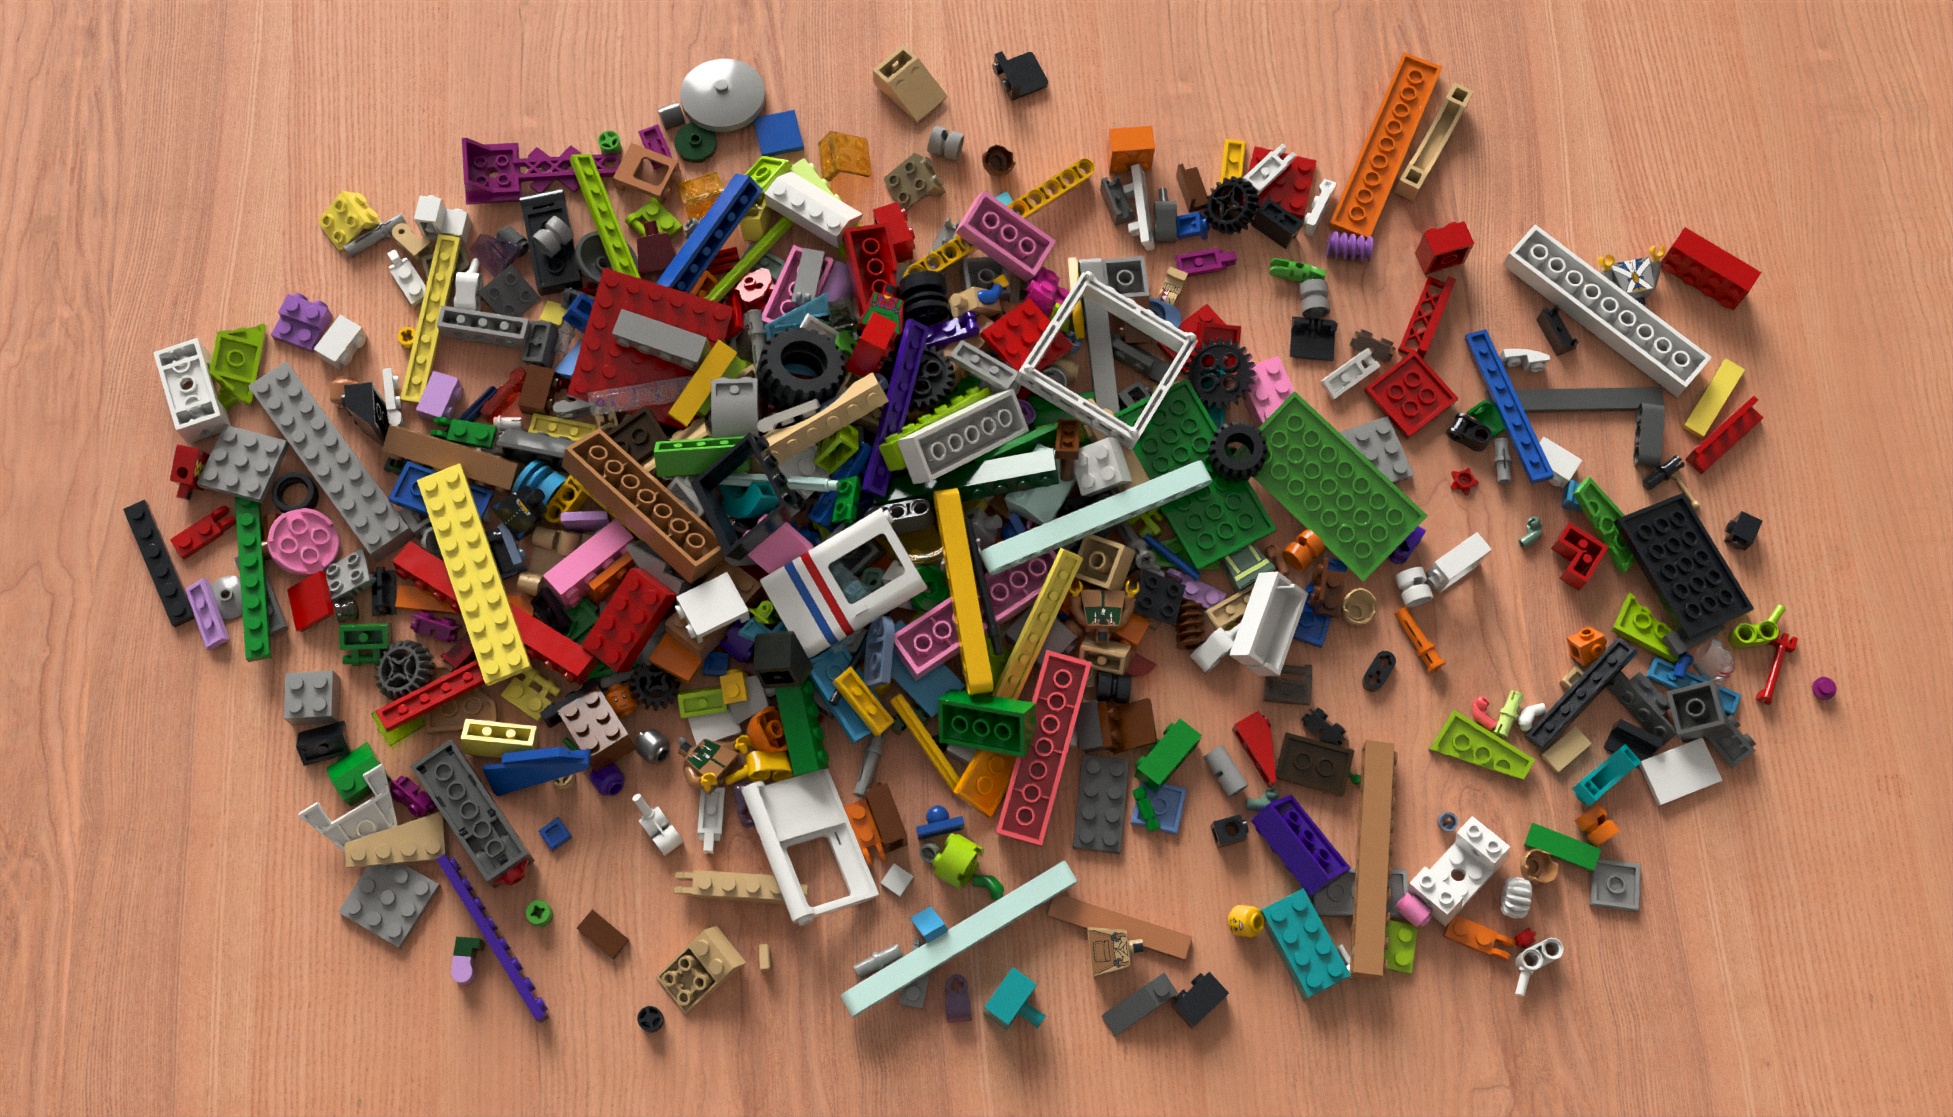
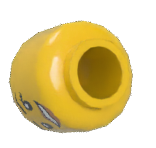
(1245, 921)

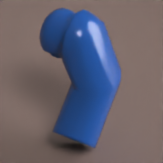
(1682, 663)

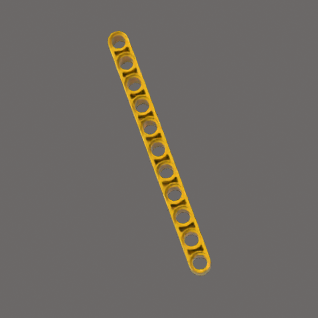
(1022, 205)

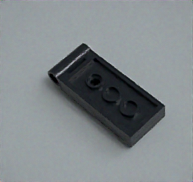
(550, 273)

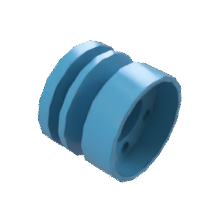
(541, 477)

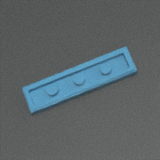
(1662, 673)

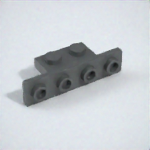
(1138, 359)
(1644, 704)

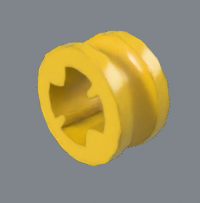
(402, 333)

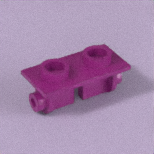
(444, 627)
(403, 791)

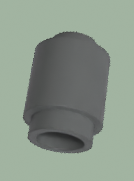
(511, 235)

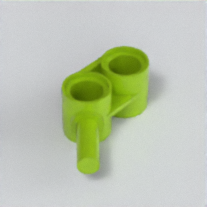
(1753, 633)

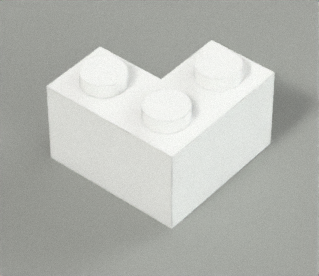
(435, 219)

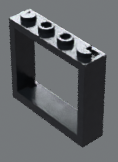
(705, 490)

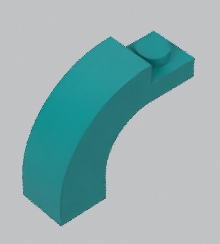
(748, 504)
(1606, 775)

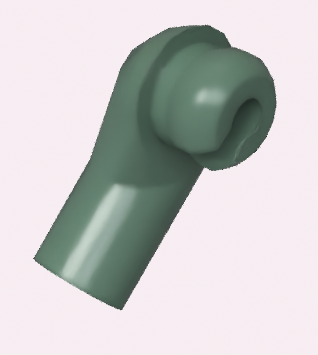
(1534, 532)
(1258, 804)

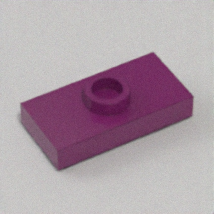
(653, 140)

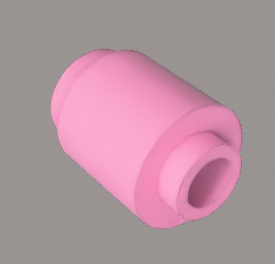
(1414, 910)

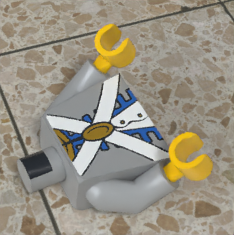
(1634, 276)

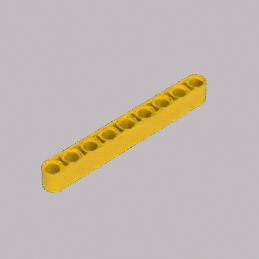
(963, 591)

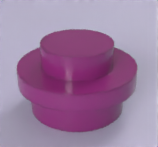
(1824, 688)

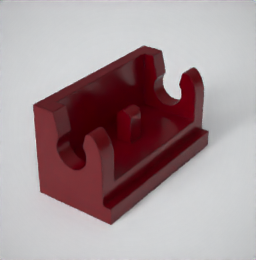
(461, 653)

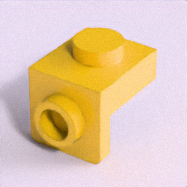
(734, 686)

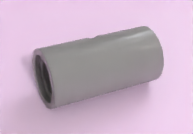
(1225, 771)

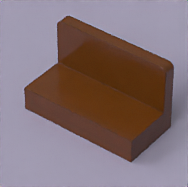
(1191, 188)

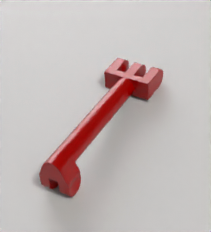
(1782, 646)

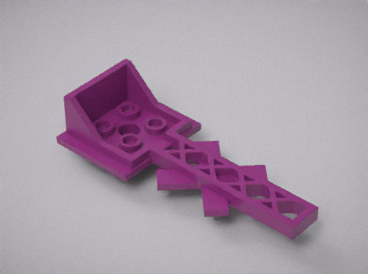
(503, 158)

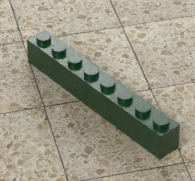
(980, 479)

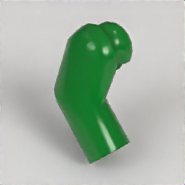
(990, 883)

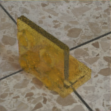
(844, 154)
(700, 194)

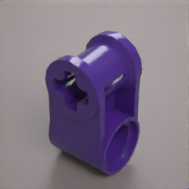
(1407, 546)

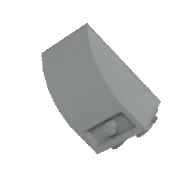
(735, 407)

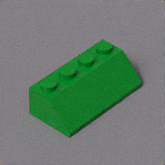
(986, 722)

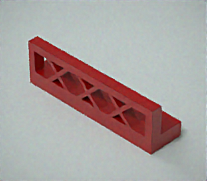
(1434, 316)
(1725, 437)

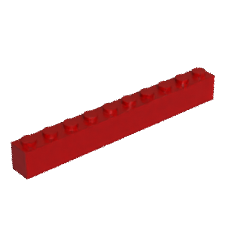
(538, 638)

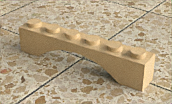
(1434, 142)
(856, 402)

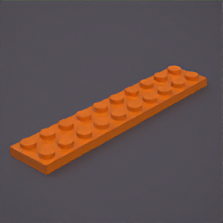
(1385, 146)

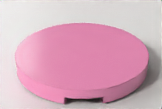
(303, 542)

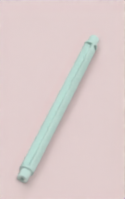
(794, 482)

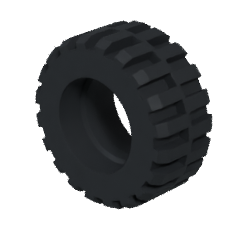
(799, 348)

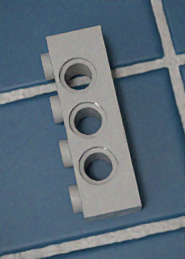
(483, 327)

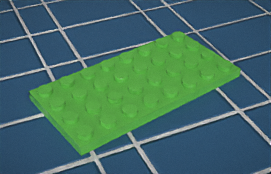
(1333, 487)

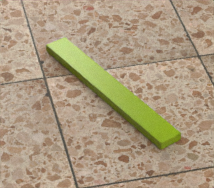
(603, 214)

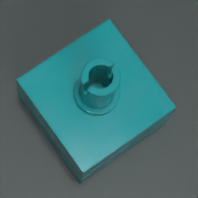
(1012, 1001)

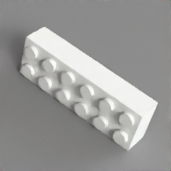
(962, 436)

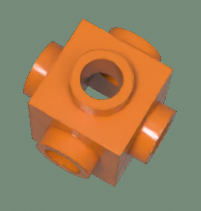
(1587, 645)

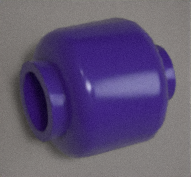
(608, 780)

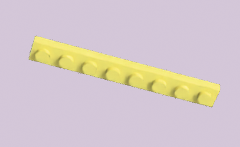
(427, 333)
(1038, 625)

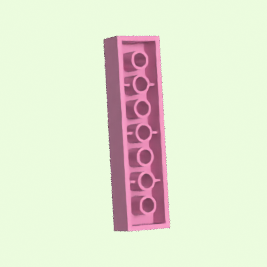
(934, 636)

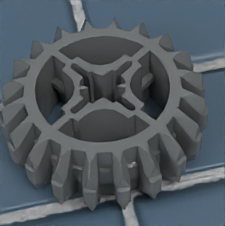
(399, 670)

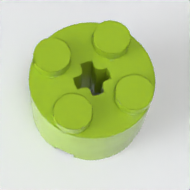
(957, 861)

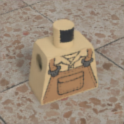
(1111, 949)

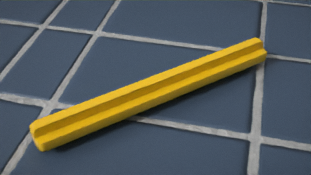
(925, 741)

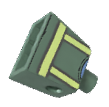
(1245, 566)

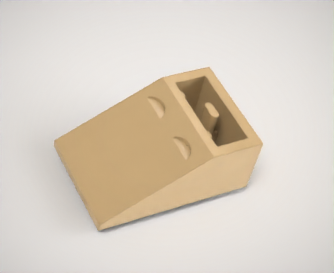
(908, 84)
(700, 968)

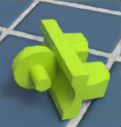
(1151, 526)

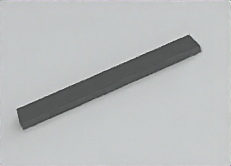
(1586, 399)

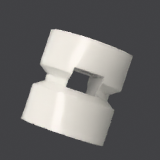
(1414, 588)

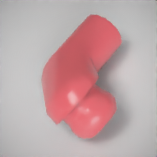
(1480, 713)

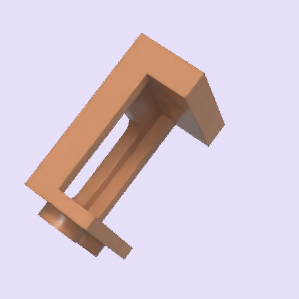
(629, 165)

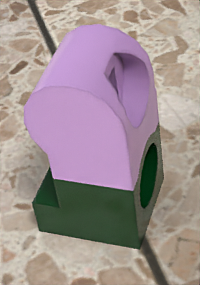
(464, 959)

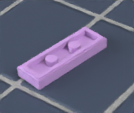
(207, 614)

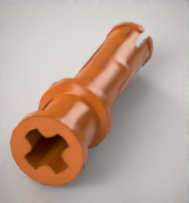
(1425, 649)

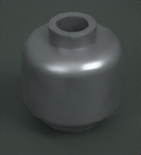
(652, 746)

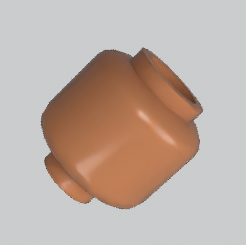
(337, 390)

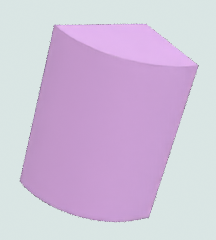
(839, 283)

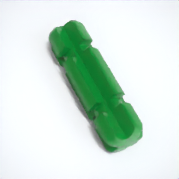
(1146, 809)

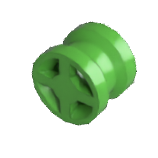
(612, 139)
(542, 917)

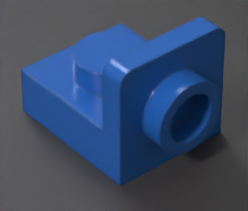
(1192, 225)

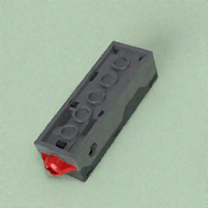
(473, 815)

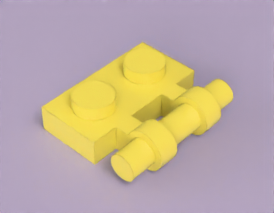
(527, 699)

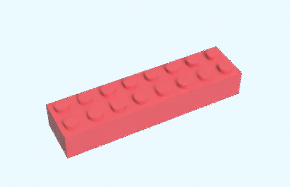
(1038, 774)

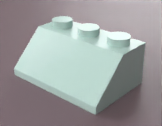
(1040, 503)

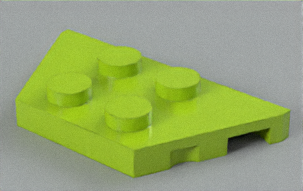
(237, 360)

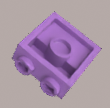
(301, 322)

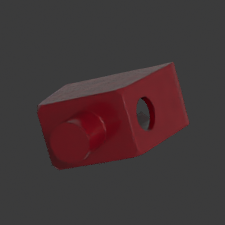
(654, 249)

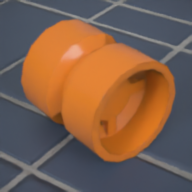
(1300, 553)
(1597, 825)

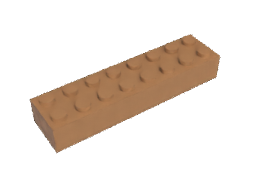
(644, 505)

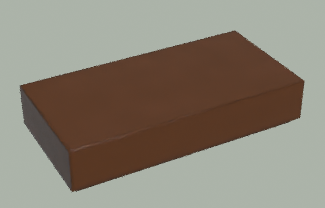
(603, 934)

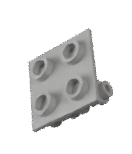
(349, 576)

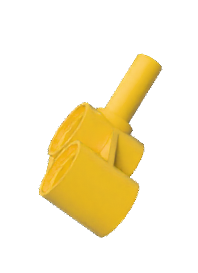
(760, 766)

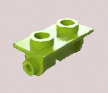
(766, 613)

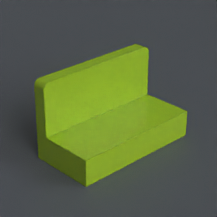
(701, 701)

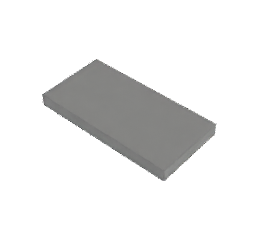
(1338, 897)

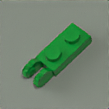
(466, 432)

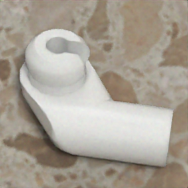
(1528, 714)

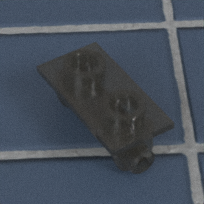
(1381, 347)

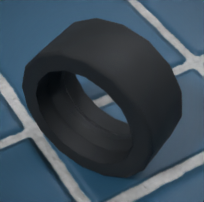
(287, 480)

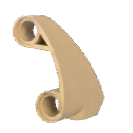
(549, 550)

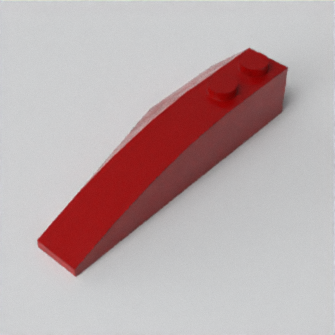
(870, 261)

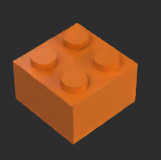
(1130, 147)

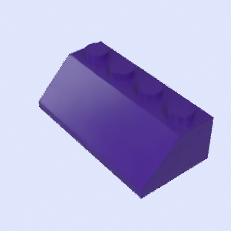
(1300, 844)

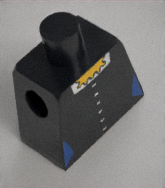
(521, 511)

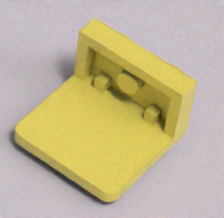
(347, 218)

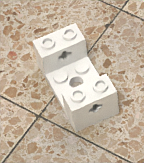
(195, 410)
(1476, 854)

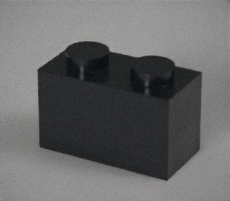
(1200, 999)

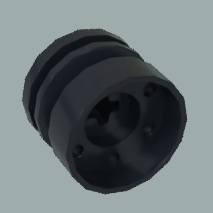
(924, 297)

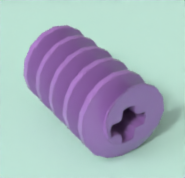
(1349, 246)

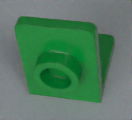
(1487, 416)

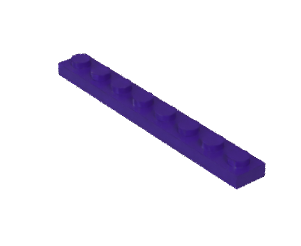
(896, 409)
(499, 945)

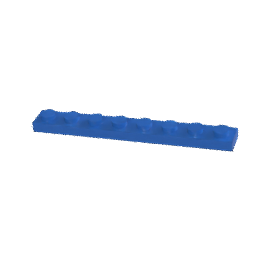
(1509, 407)

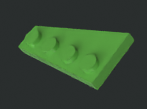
(1601, 515)

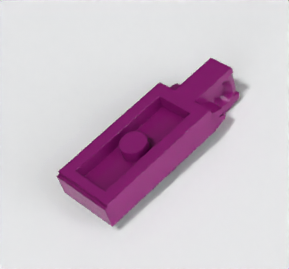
(1205, 261)

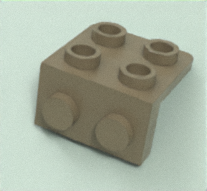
(913, 181)

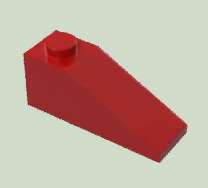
(1256, 739)

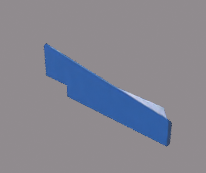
(534, 767)

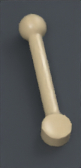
(1695, 504)

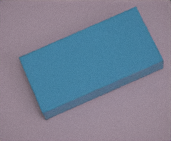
(929, 924)

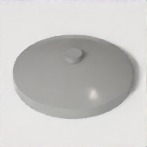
(722, 95)

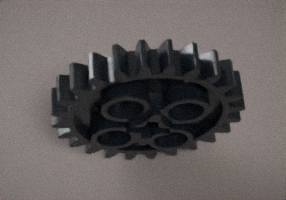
(1221, 353)
(936, 384)

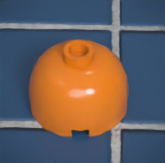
(767, 731)

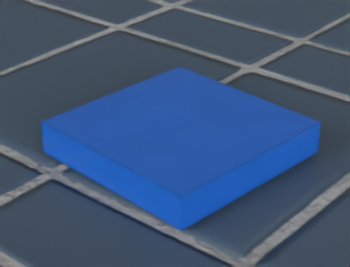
(778, 133)

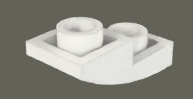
(1529, 359)

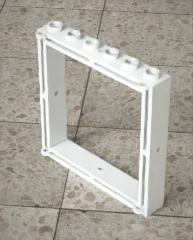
(1131, 313)

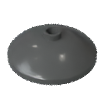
(593, 258)

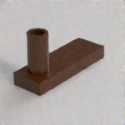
(1067, 446)

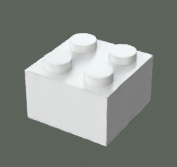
(1101, 467)

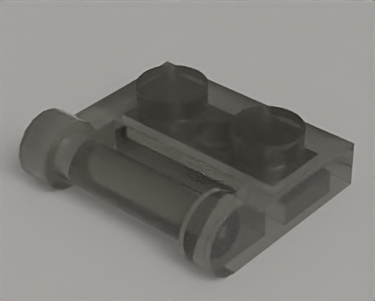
(1289, 690)

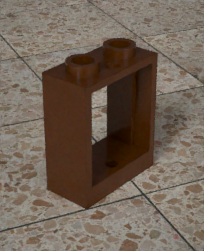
(886, 817)

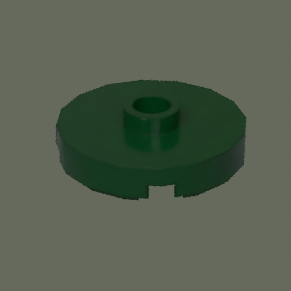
(695, 151)

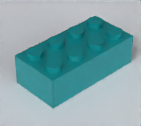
(1304, 944)

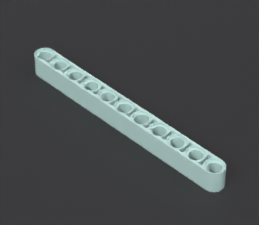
(1095, 517)
(958, 939)

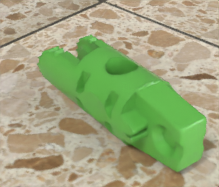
(1295, 271)

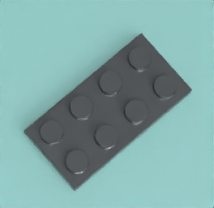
(1101, 804)

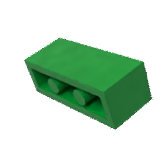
(1167, 755)

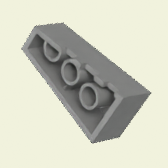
(661, 340)

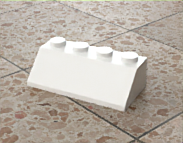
(811, 208)

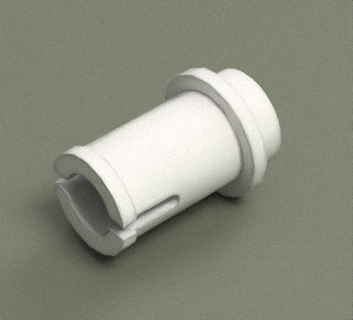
(504, 423)

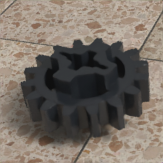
(657, 694)

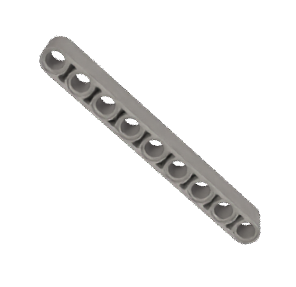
(1099, 343)

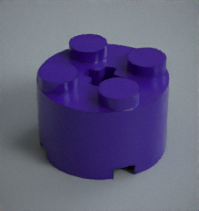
(738, 646)

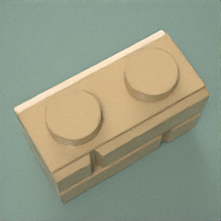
(1105, 657)

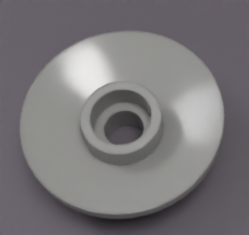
(232, 606)

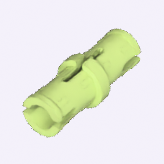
(1508, 714)

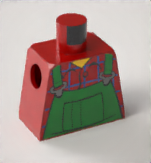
(884, 305)

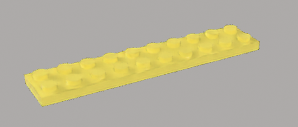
(474, 575)

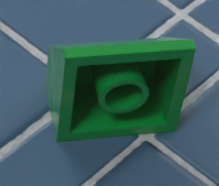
(348, 774)

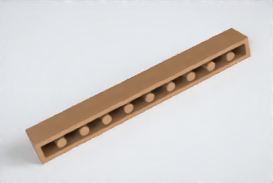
(1372, 861)

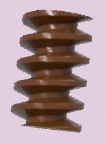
(1188, 625)

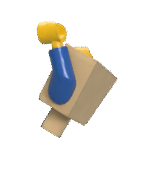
(978, 300)

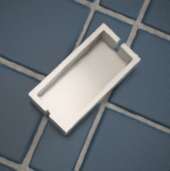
(1268, 624)

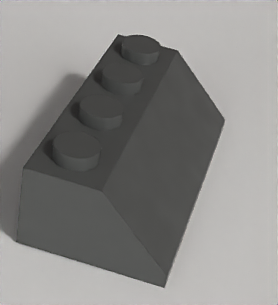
(526, 447)

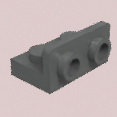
(1733, 744)

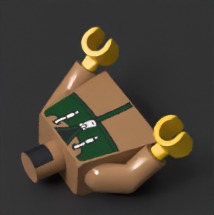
(1102, 609)
(711, 761)

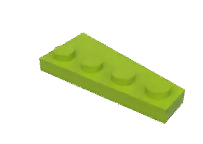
(1476, 745)

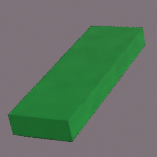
(1563, 847)

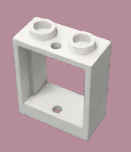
(1457, 563)

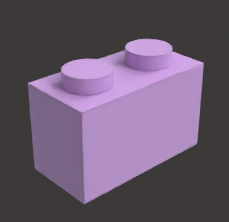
(439, 397)

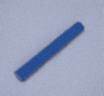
(1172, 557)

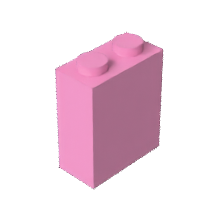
(779, 547)

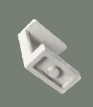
(711, 607)

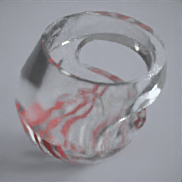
(1713, 661)

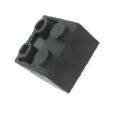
(780, 660)

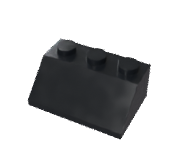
(367, 409)

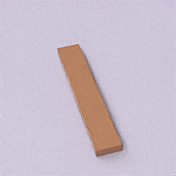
(1088, 915)

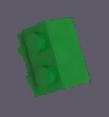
(364, 636)

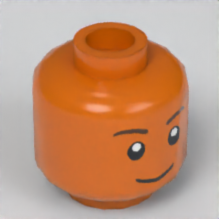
(620, 700)

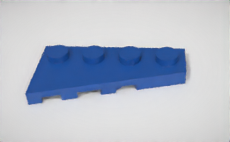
(1313, 628)

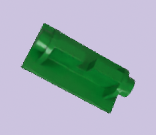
(847, 496)

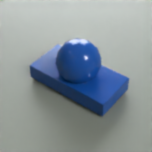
(1015, 528)
(939, 823)

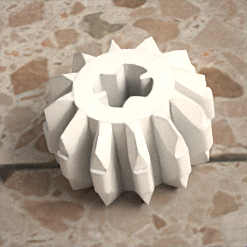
(1516, 897)

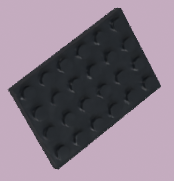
(1683, 566)

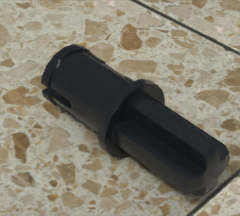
(1663, 472)

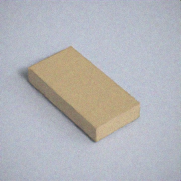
(1566, 749)

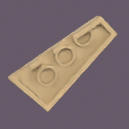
(405, 843)

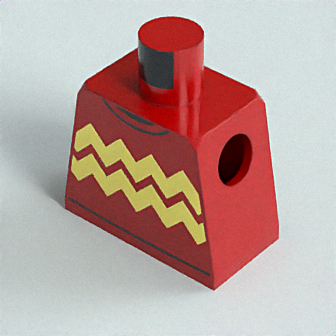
(186, 470)

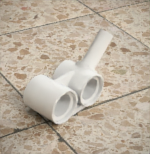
(467, 286)
(1216, 646)
(657, 826)
(1539, 958)

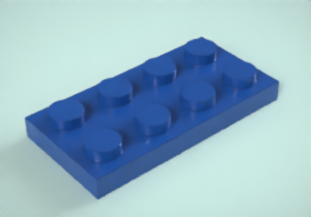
(408, 494)

